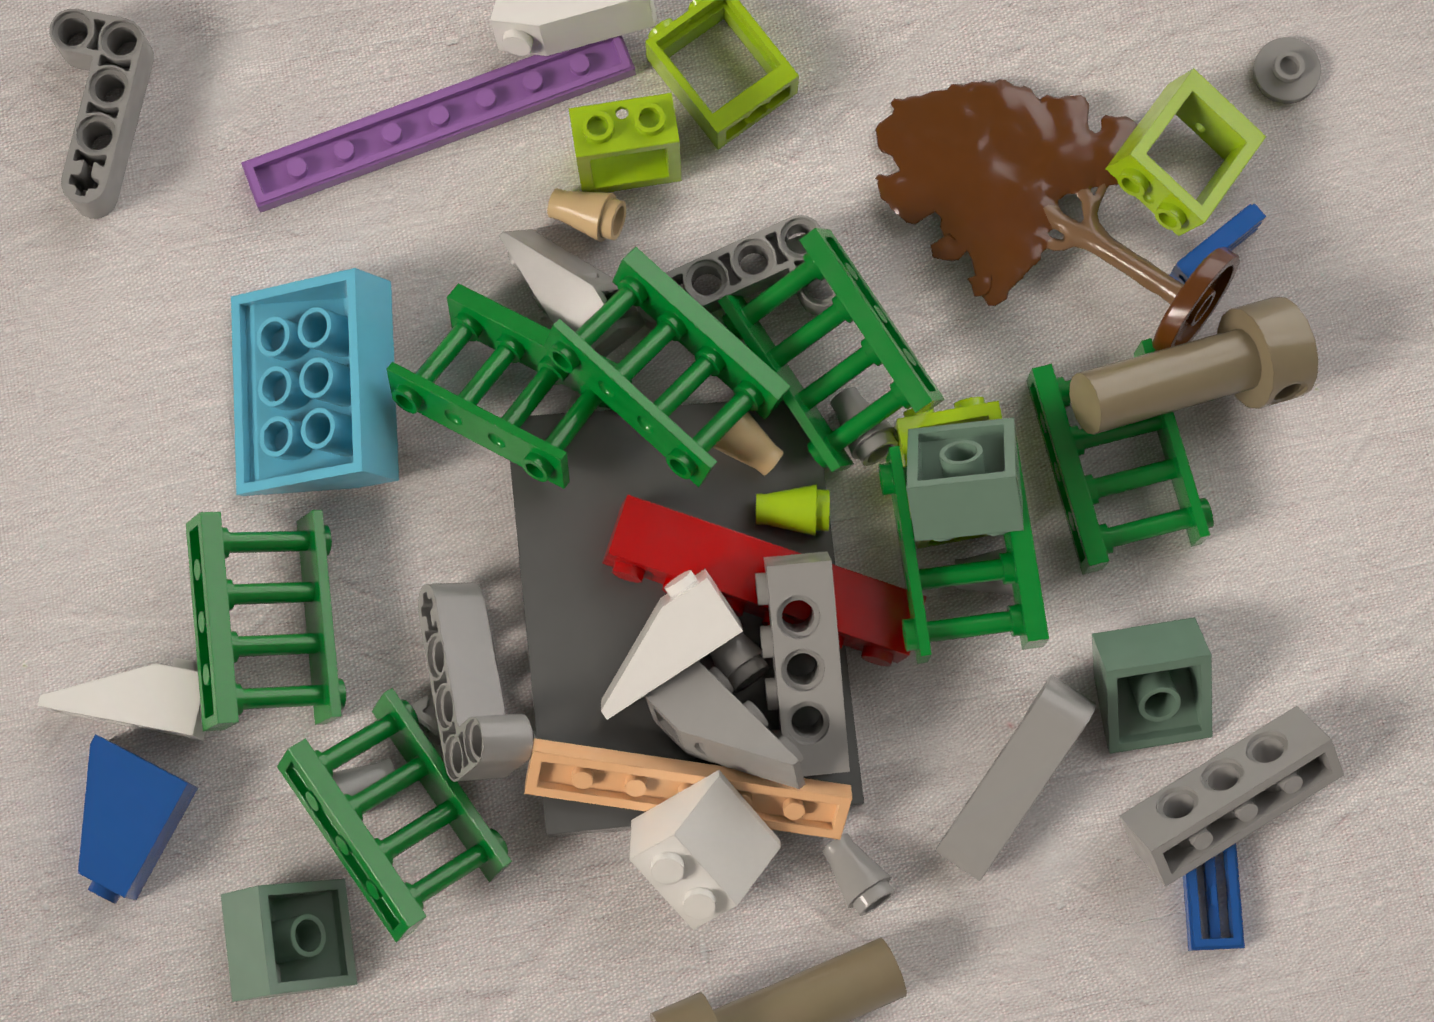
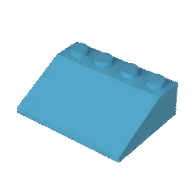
(314, 385)

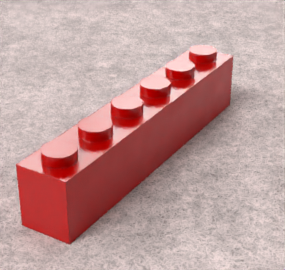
(665, 543)

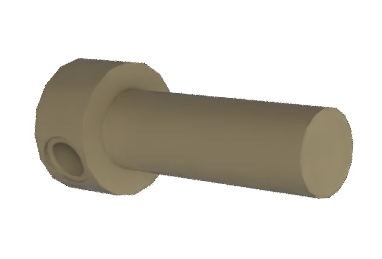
(1259, 355)
(824, 993)

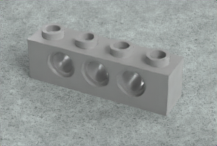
(806, 579)
(1231, 795)

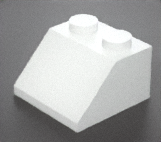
(702, 848)

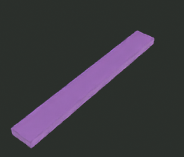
(433, 121)

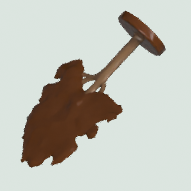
(994, 173)

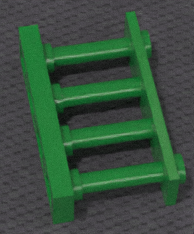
(677, 319)
(514, 341)
(880, 346)
(1081, 491)
(1014, 567)
(220, 647)
(371, 859)

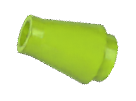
(795, 509)

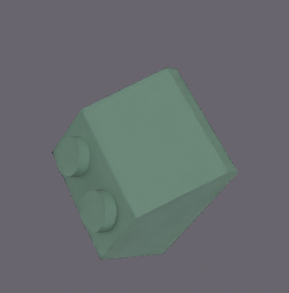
(964, 480)
(1153, 684)
(288, 939)

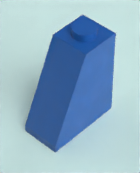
(127, 819)

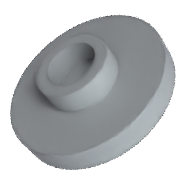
(1286, 70)

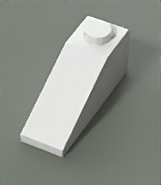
(562, 25)
(679, 632)
(144, 698)

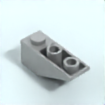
(567, 286)
(714, 726)

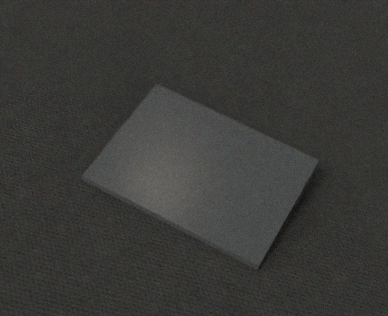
(588, 619)

